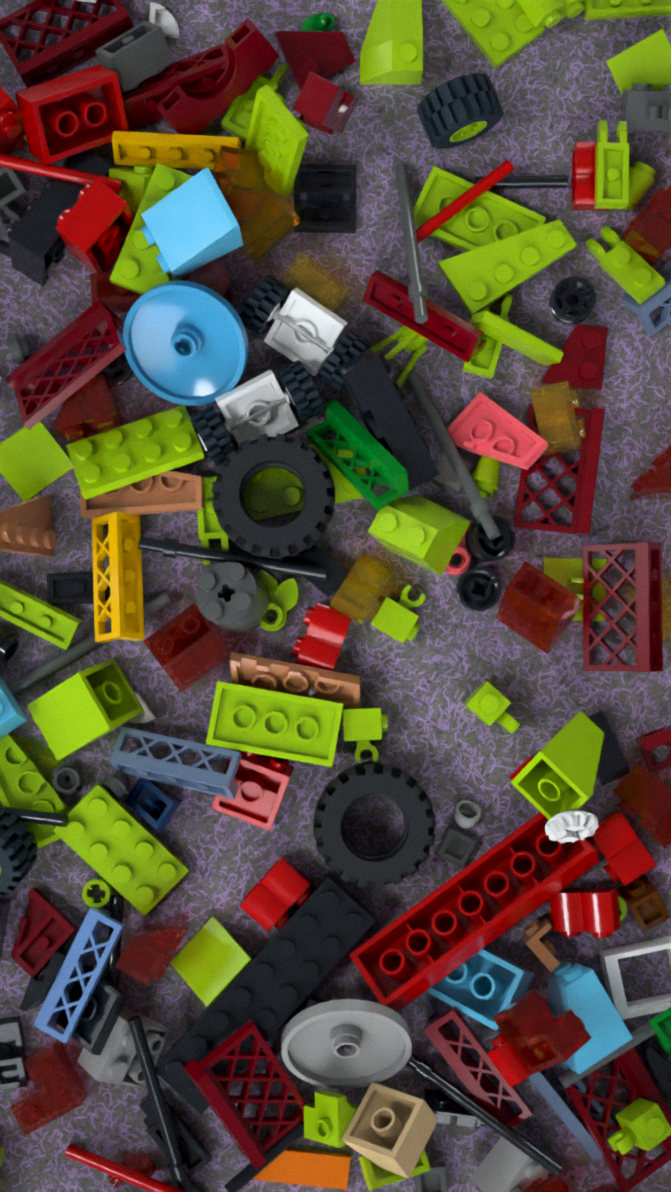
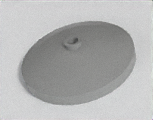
(346, 1043)

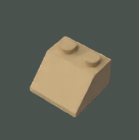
(391, 1129)

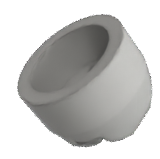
(467, 814)

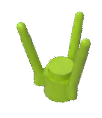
(407, 340)

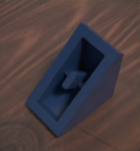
(153, 803)

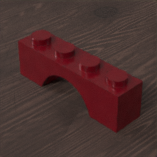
(247, 59)
(324, 104)

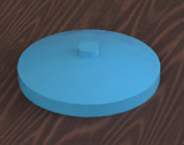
(185, 342)

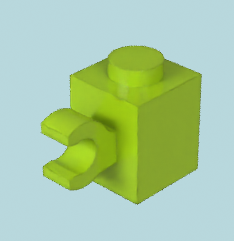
(396, 618)
(489, 706)
(362, 726)
(641, 1126)

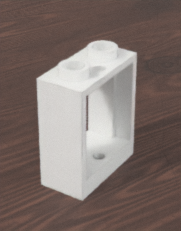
(614, 984)

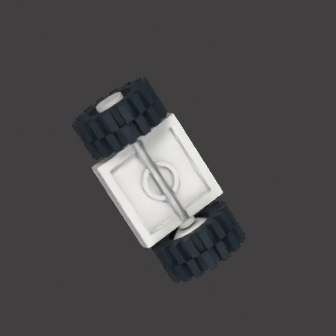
(302, 329)
(258, 409)

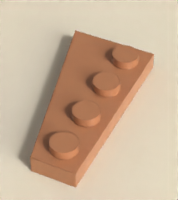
(154, 495)
(28, 528)
(295, 679)

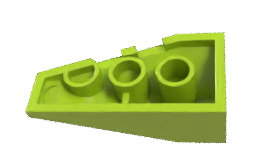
(393, 44)

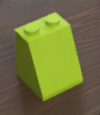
(420, 531)
(85, 708)
(564, 769)

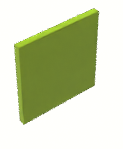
(643, 63)
(32, 460)
(570, 575)
(211, 961)

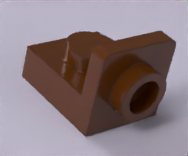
(644, 903)

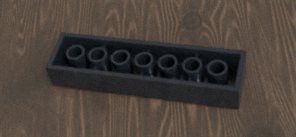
(272, 983)

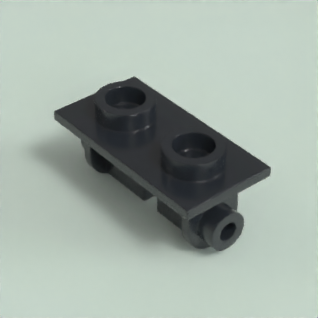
(445, 1107)

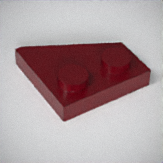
(314, 52)
(582, 359)
(40, 933)

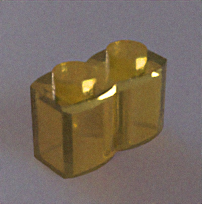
(362, 588)

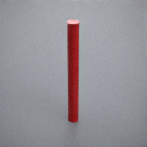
(57, 172)
(464, 200)
(118, 1170)

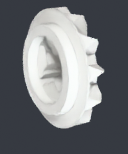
(571, 826)

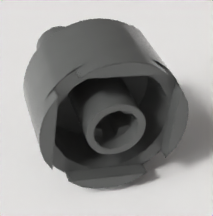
(232, 597)

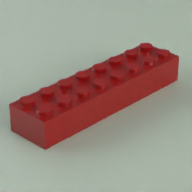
(469, 912)

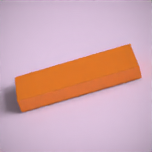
(308, 1168)

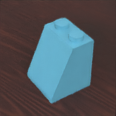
(191, 226)
(580, 990)

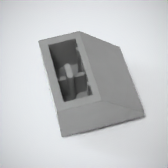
(119, 1058)
(508, 1168)

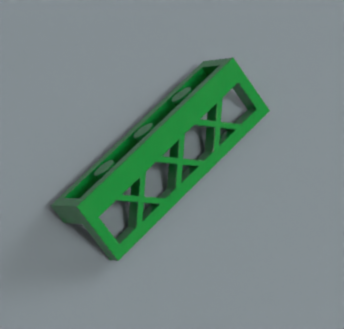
(366, 454)

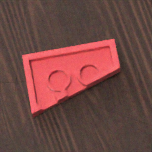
(495, 434)

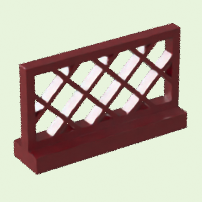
(74, 46)
(68, 349)
(584, 481)
(647, 601)
(639, 1086)
(223, 1104)

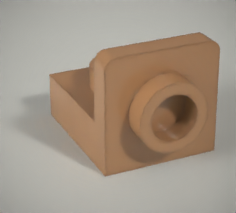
(542, 949)

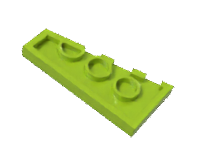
(499, 267)
(27, 788)

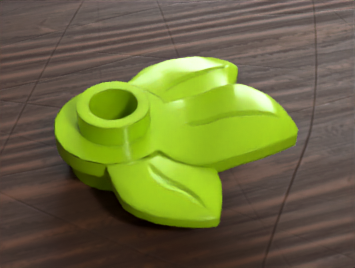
(281, 599)

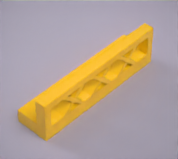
(169, 149)
(122, 576)

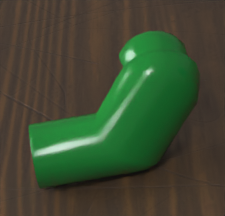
(319, 22)

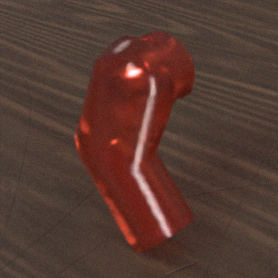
(137, 1162)

